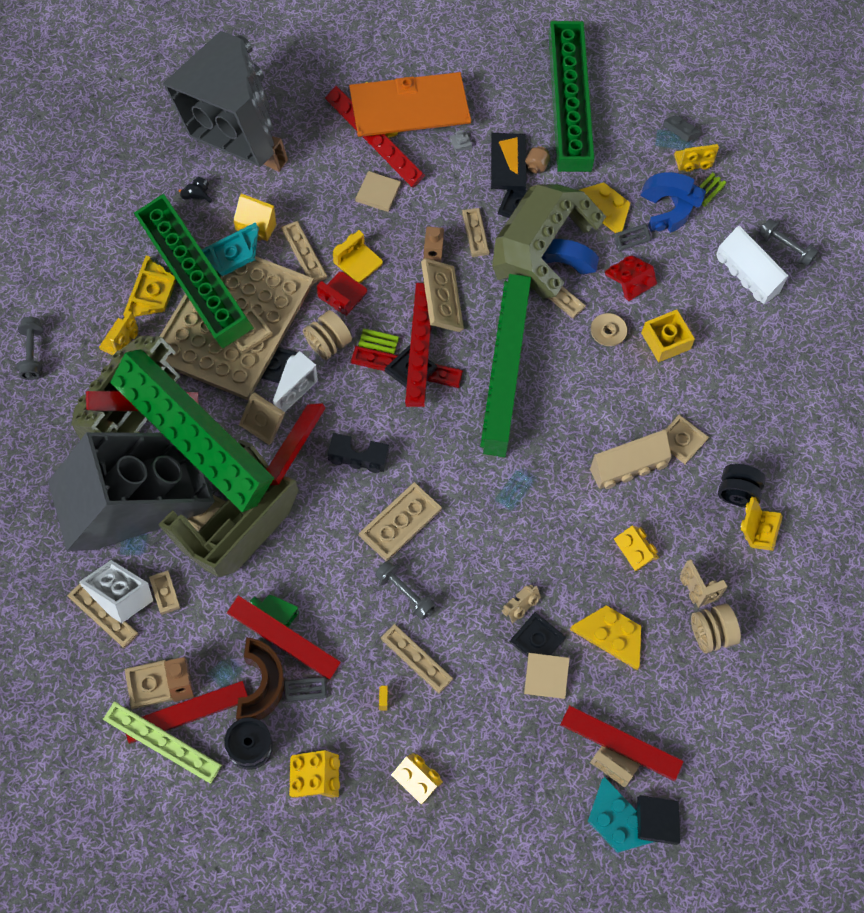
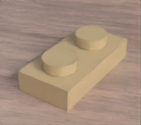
(164, 592)

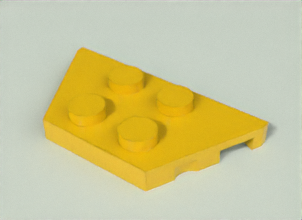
(610, 203)
(150, 290)
(612, 634)

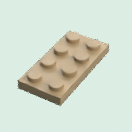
(442, 295)
(400, 521)

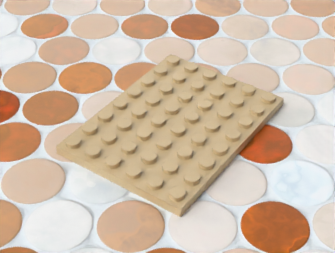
(276, 297)

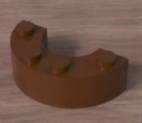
(271, 688)

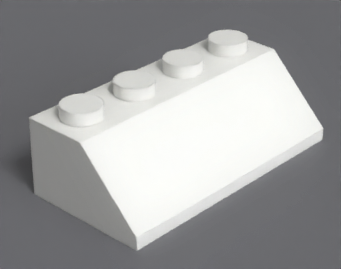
(751, 265)

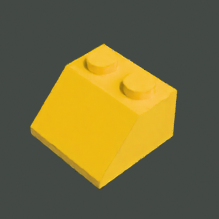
(253, 210)

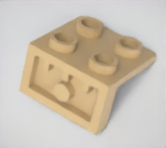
(700, 593)
(615, 765)

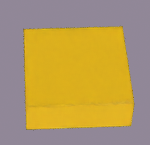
(383, 694)

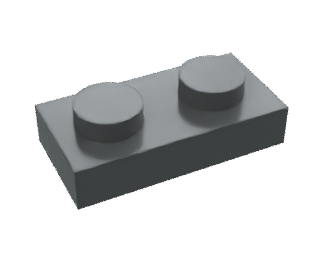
(681, 128)

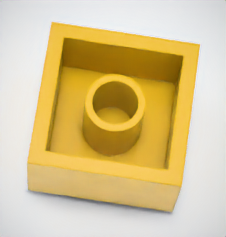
(667, 335)

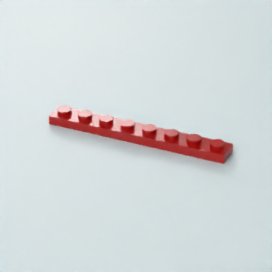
(379, 142)
(418, 350)

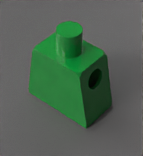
(277, 608)

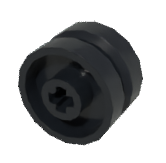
(740, 484)
(241, 733)

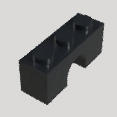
(373, 458)

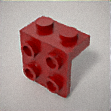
(633, 275)
(341, 293)

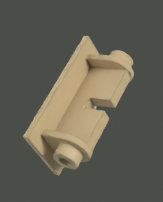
(527, 597)

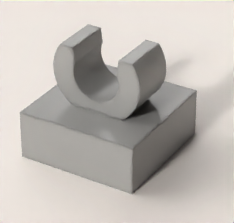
(460, 141)

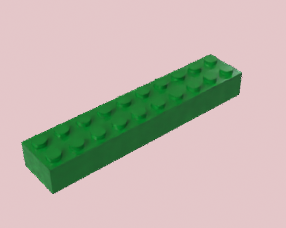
(570, 97)
(193, 271)
(505, 366)
(192, 430)

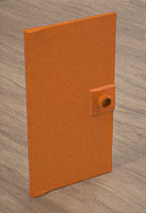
(409, 104)

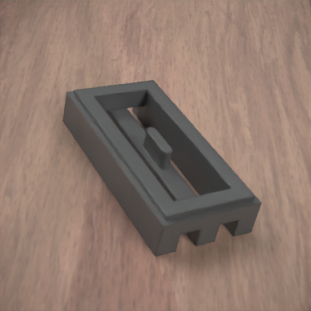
(618, 241)
(287, 683)

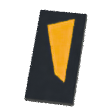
(508, 161)

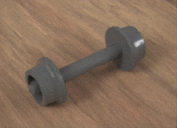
(770, 229)
(29, 368)
(387, 572)

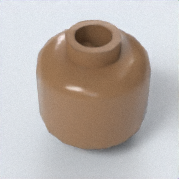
(538, 159)

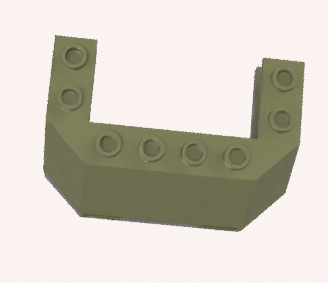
(533, 228)
(120, 421)
(231, 534)

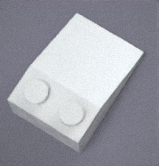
(296, 380)
(117, 590)

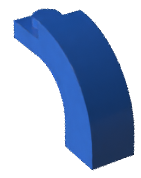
(673, 185)
(674, 219)
(573, 254)

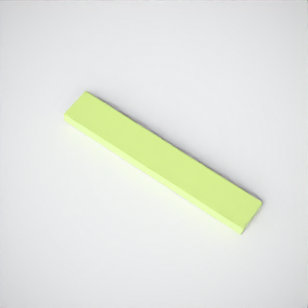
(162, 742)

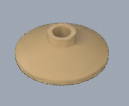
(611, 323)

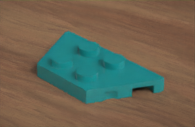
(233, 250)
(615, 819)

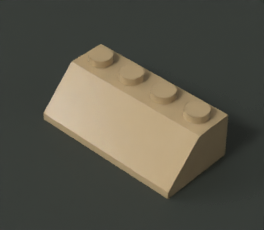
(631, 460)

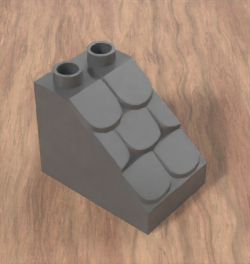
(224, 99)
(123, 488)

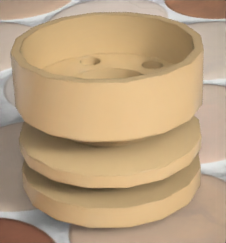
(327, 335)
(716, 628)

